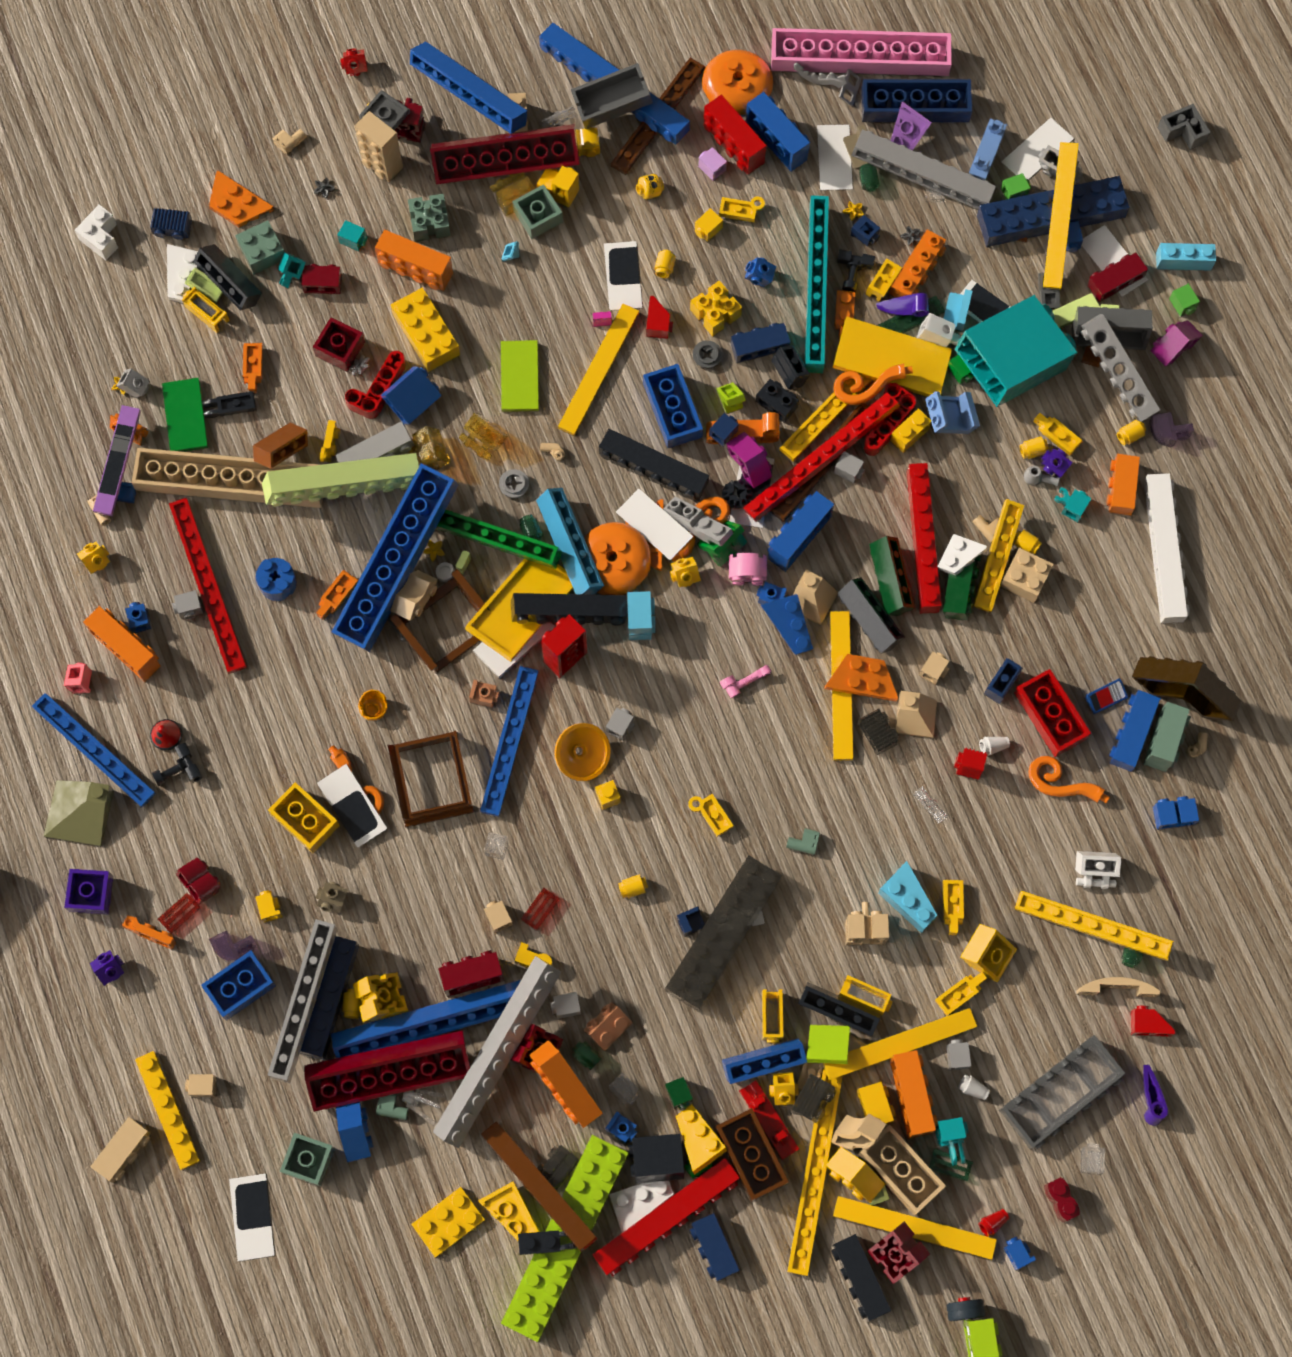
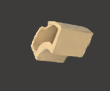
(414, 595)
(858, 1132)

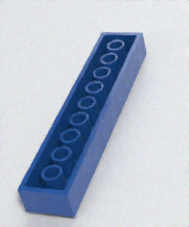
(395, 557)

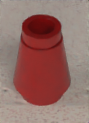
(992, 1223)

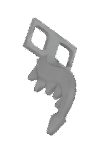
(832, 79)

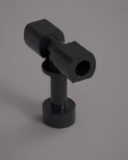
(855, 264)
(184, 764)

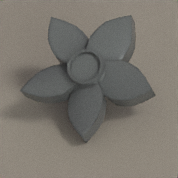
(323, 187)
(911, 235)

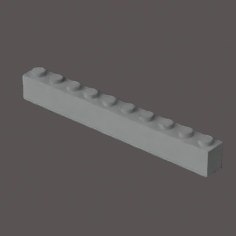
(496, 1052)

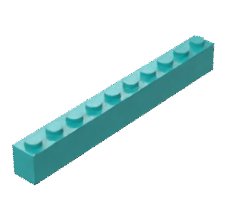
(816, 284)

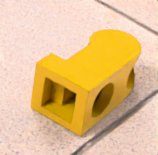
(525, 957)

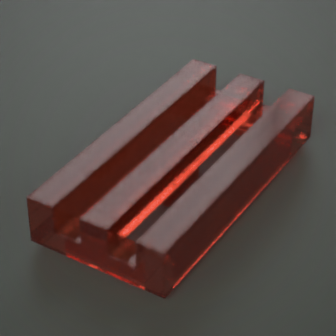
(544, 891)
(174, 907)

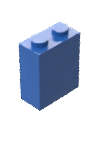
(411, 394)

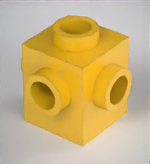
(94, 557)
(685, 572)
(783, 1089)

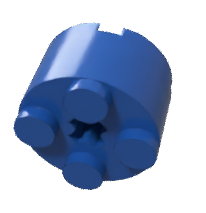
(284, 584)

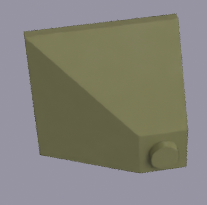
(79, 812)

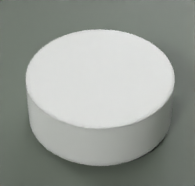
(444, 571)

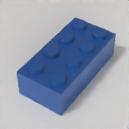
(777, 131)
(672, 406)
(800, 531)

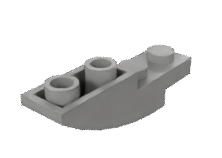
(697, 523)

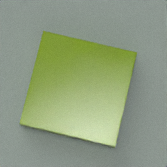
(828, 1044)

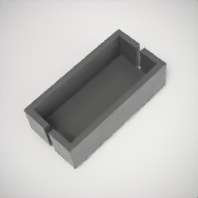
(611, 96)
(1129, 325)

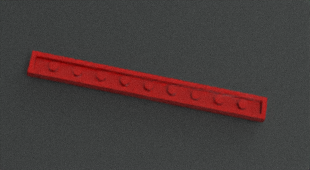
(821, 457)
(207, 586)

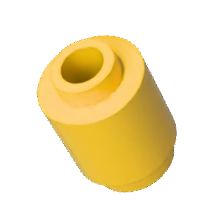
(664, 264)
(1131, 432)
(1033, 448)
(1027, 541)
(633, 886)
(351, 1005)

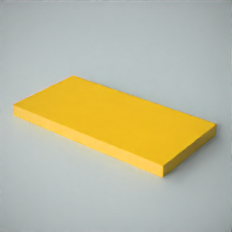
(875, 349)
(496, 626)

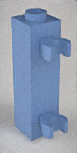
(988, 149)

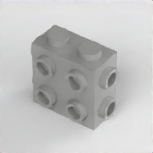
(1049, 159)

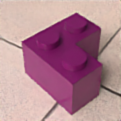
(1176, 340)
(750, 458)

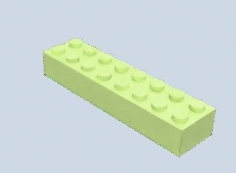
(339, 479)

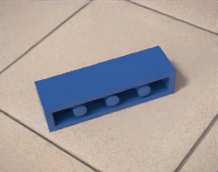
(1134, 731)
(764, 1061)

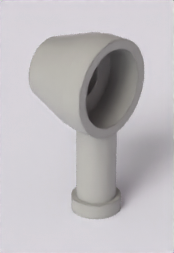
(1036, 479)

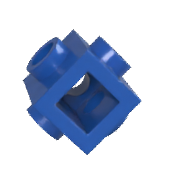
(760, 271)

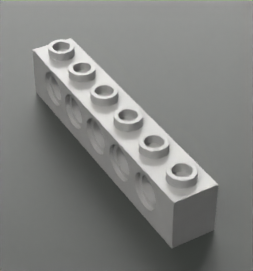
(1148, 406)

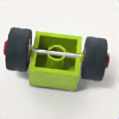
(979, 1334)

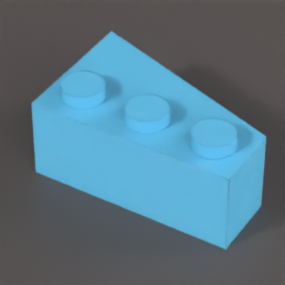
(908, 898)

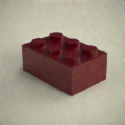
(470, 973)

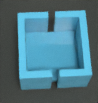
(640, 621)

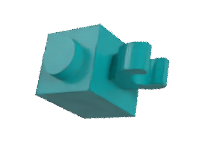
(291, 267)
(1074, 505)

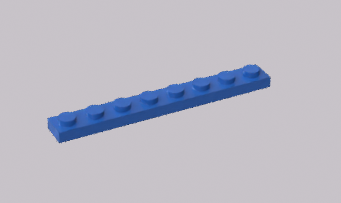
(509, 741)
(93, 750)

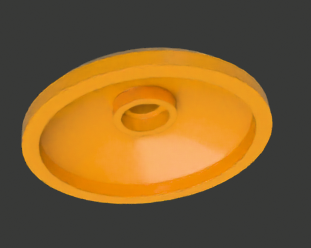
(593, 752)

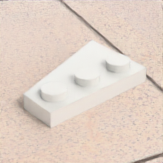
(179, 267)
(638, 1201)

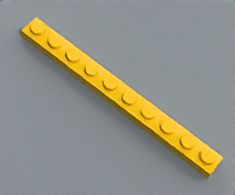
(813, 1185)

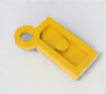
(740, 209)
(329, 447)
(712, 814)

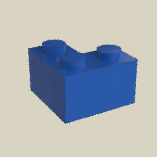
(352, 1131)

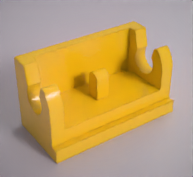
(883, 279)

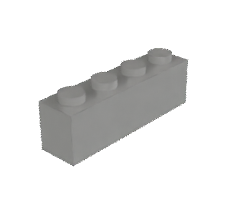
(384, 444)

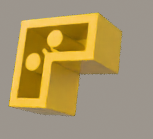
(561, 184)
(855, 1175)

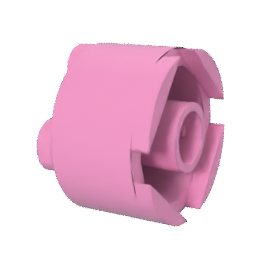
(747, 568)

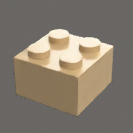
(1026, 575)

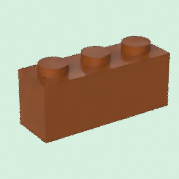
(280, 445)

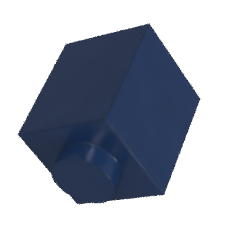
(724, 429)

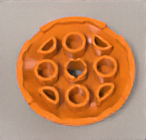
(734, 64)
(632, 557)

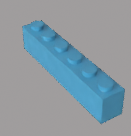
(570, 540)

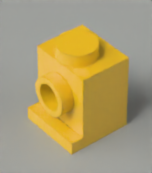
(268, 906)

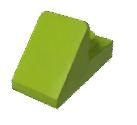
(731, 397)

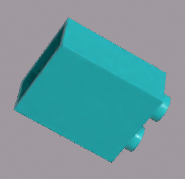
(1016, 350)

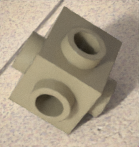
(331, 897)

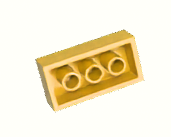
(425, 329)

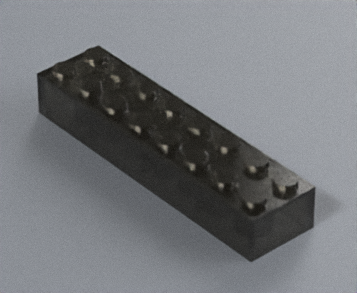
(723, 933)

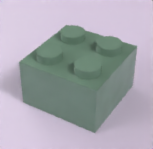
(537, 211)
(260, 247)
(307, 1159)

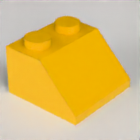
(988, 952)

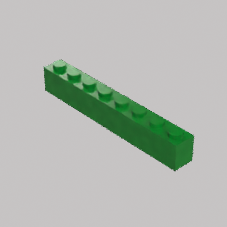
(500, 539)

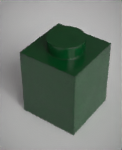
(679, 1093)

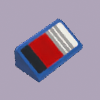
(1106, 696)

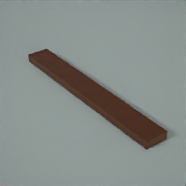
(644, 134)
(787, 506)
(539, 1187)

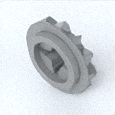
(507, 478)

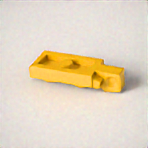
(1058, 433)
(953, 904)
(960, 993)

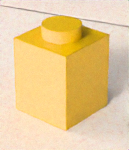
(708, 225)
(607, 794)

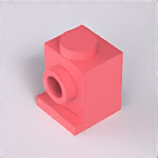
(78, 678)

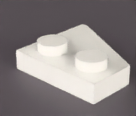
(960, 554)

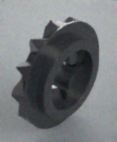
(733, 500)

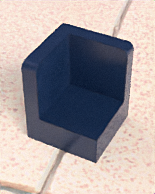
(690, 921)

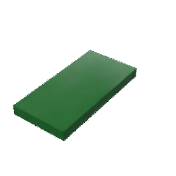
(185, 415)

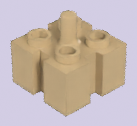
(866, 928)

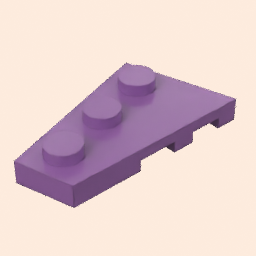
(909, 127)

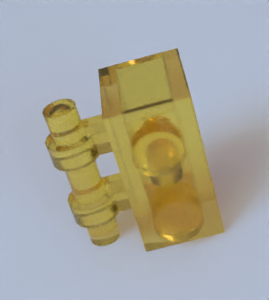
(512, 192)
(484, 431)
(430, 448)

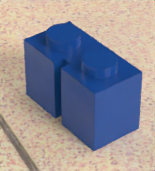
(1175, 813)

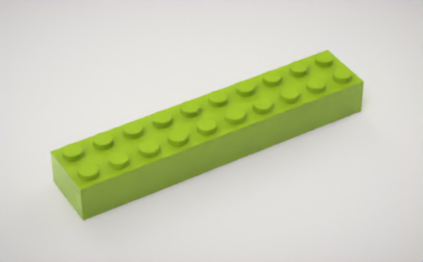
(550, 1272)

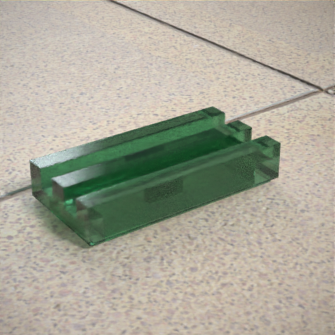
(933, 1159)

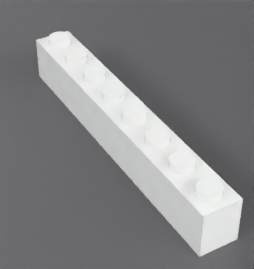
(1165, 548)

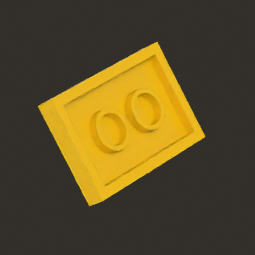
(448, 1222)

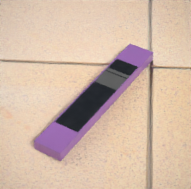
(117, 460)

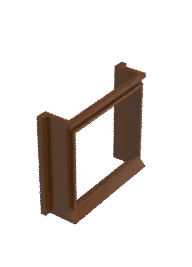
(473, 598)
(436, 813)

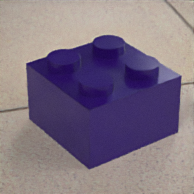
(88, 891)

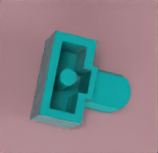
(952, 1133)

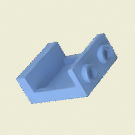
(952, 413)

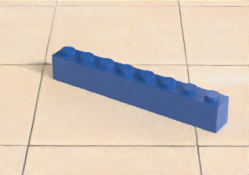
(468, 87)

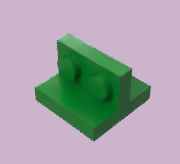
(721, 554)

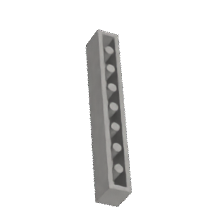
(922, 170)
(302, 1001)

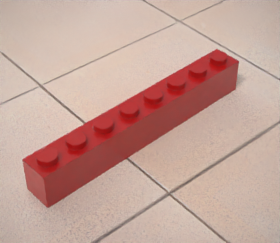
(923, 538)
(665, 1217)

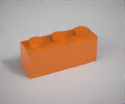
(1123, 484)

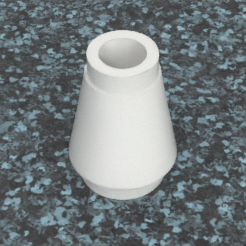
(993, 744)
(973, 1087)

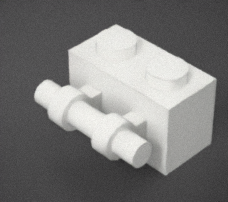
(1100, 865)

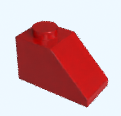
(658, 320)
(1149, 1023)

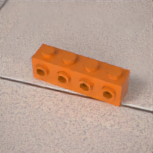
(918, 265)

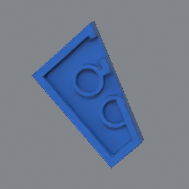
(790, 622)

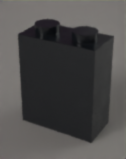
(657, 1158)

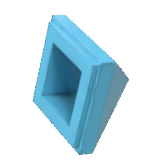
(511, 251)

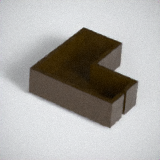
(1189, 682)

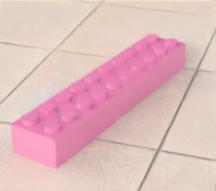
(861, 51)

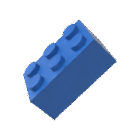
(238, 985)

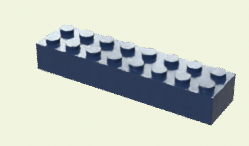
(1031, 214)

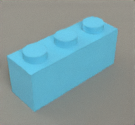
(1185, 256)

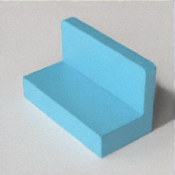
(957, 308)

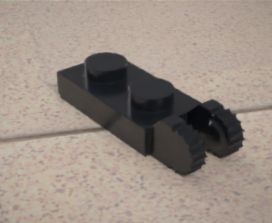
(230, 404)
(542, 1242)

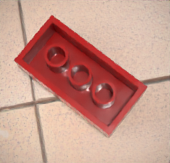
(734, 134)
(564, 645)
(1052, 713)

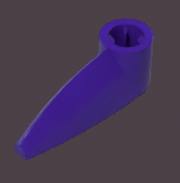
(911, 304)
(1154, 1098)

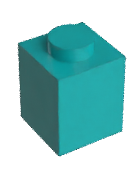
(352, 235)

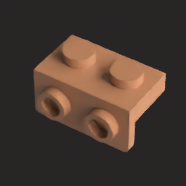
(607, 1026)

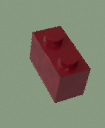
(322, 279)

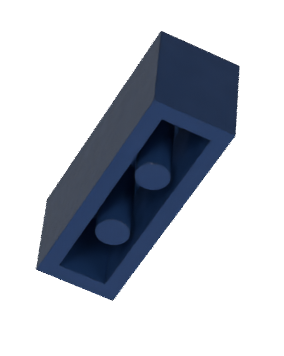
(759, 342)
(714, 1248)

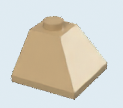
(815, 596)
(916, 714)

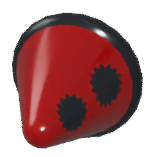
(166, 734)

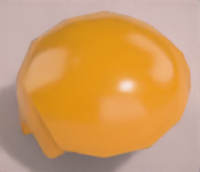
(372, 705)

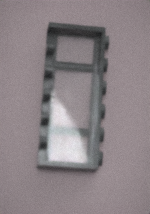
(1062, 1092)

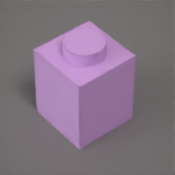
(712, 163)

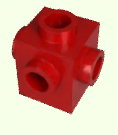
(359, 59)

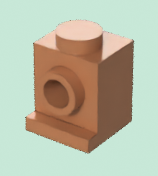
(484, 700)

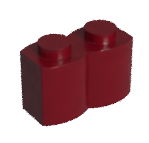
(198, 880)
(1059, 1194)

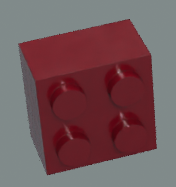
(338, 344)

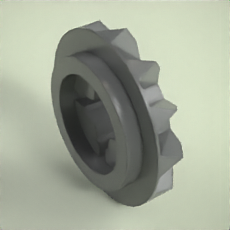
(707, 346)

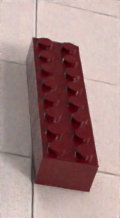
(505, 154)
(387, 1071)

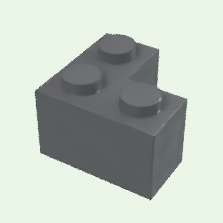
(1186, 123)

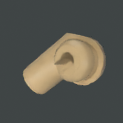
(554, 449)
(1200, 747)

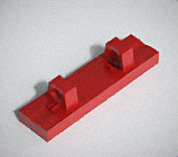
(769, 1120)

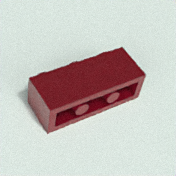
(1117, 276)

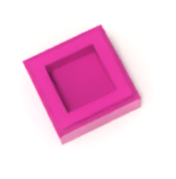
(602, 319)

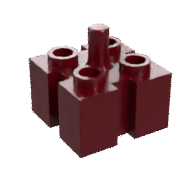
(414, 124)
(531, 1041)
(899, 1252)

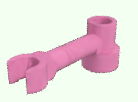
(733, 686)

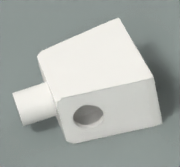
(938, 331)

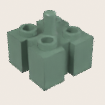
(429, 217)

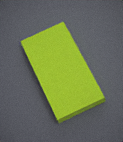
(519, 376)

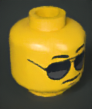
(650, 186)

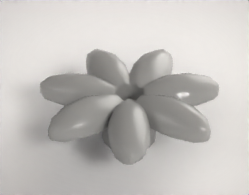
(360, 365)

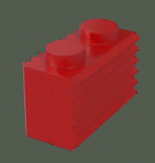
(970, 763)

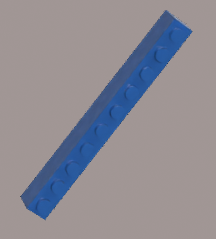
(591, 66)
(424, 1021)

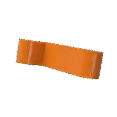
(762, 430)

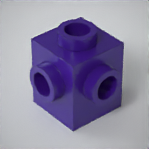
(1062, 462)
(107, 967)

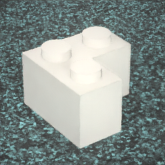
(95, 232)

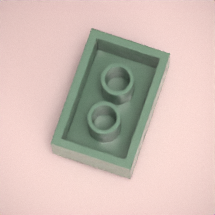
(1167, 737)

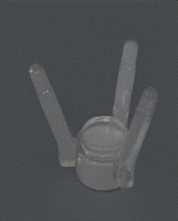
(415, 1097)

